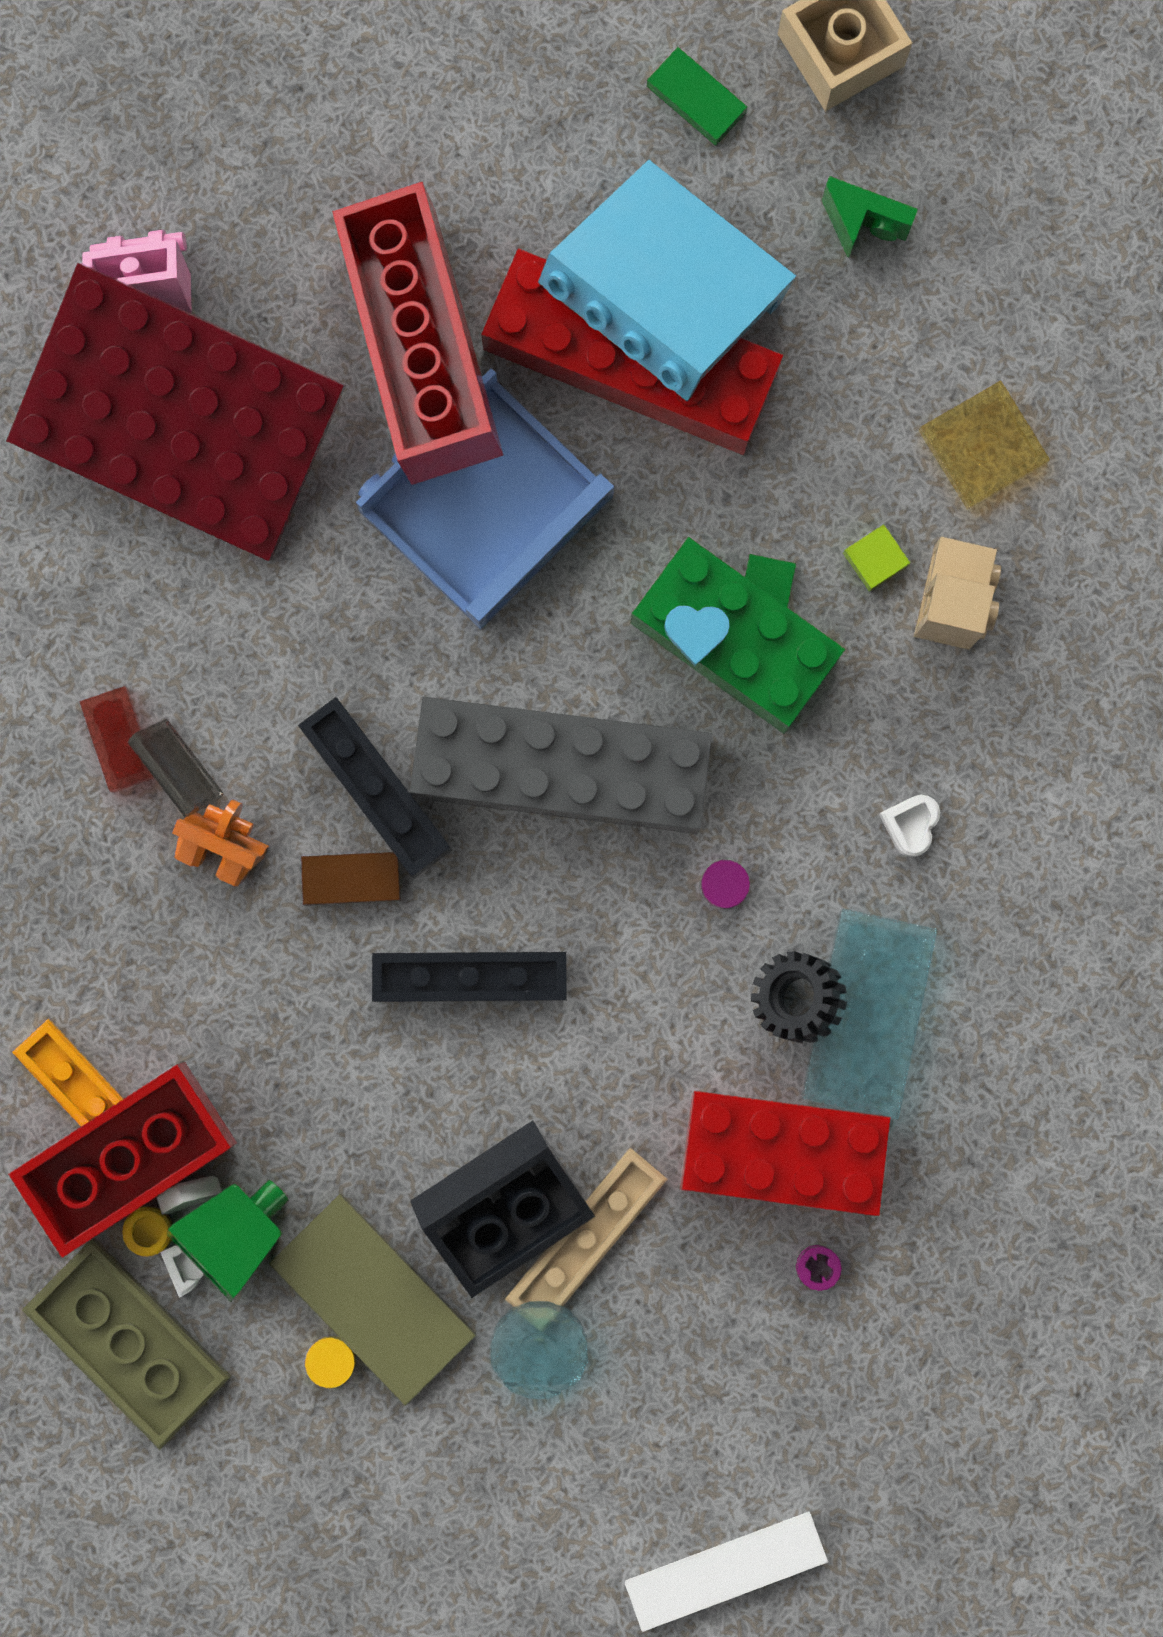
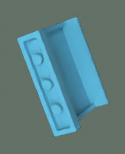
(665, 278)

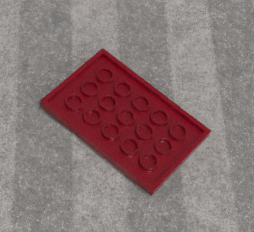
(175, 412)

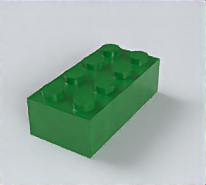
(770, 653)

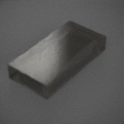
(175, 767)

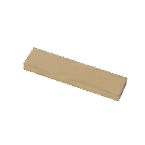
(571, 1259)

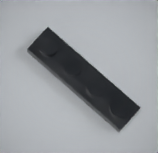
(375, 787)
(469, 976)

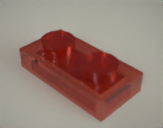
(111, 724)

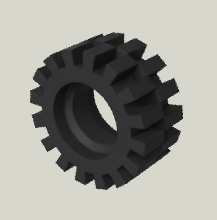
(773, 990)

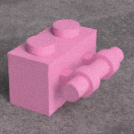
(147, 264)

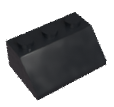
(501, 1209)

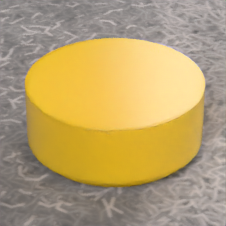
(146, 1231)
(330, 1362)

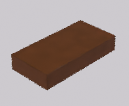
(350, 878)

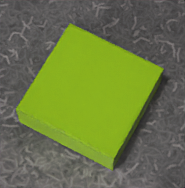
(876, 557)

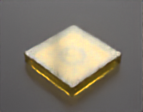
(984, 444)

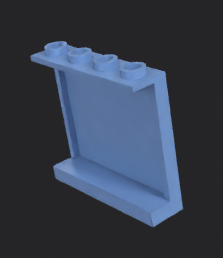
(490, 523)

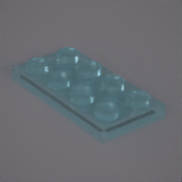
(871, 1049)

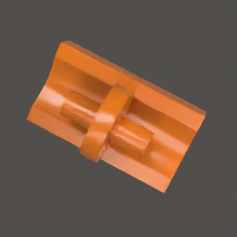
(222, 834)

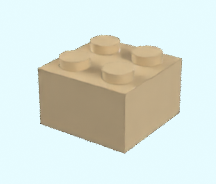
(843, 45)

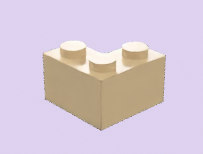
(959, 594)

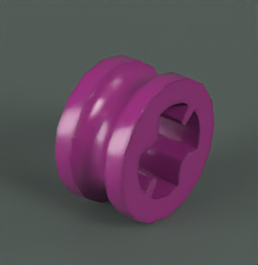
(805, 1274)

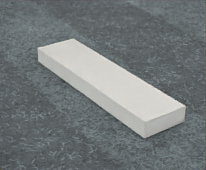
(725, 1571)

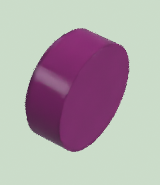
(725, 884)

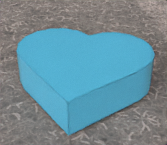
(696, 631)

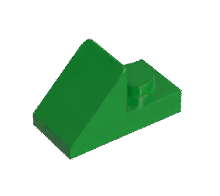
(853, 206)

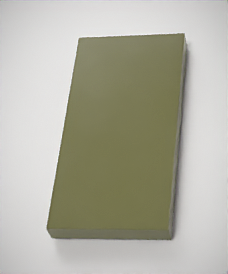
(372, 1299)
(126, 1343)

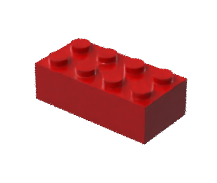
(785, 1153)
(122, 1158)

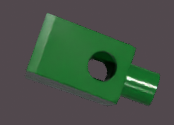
(230, 1235)

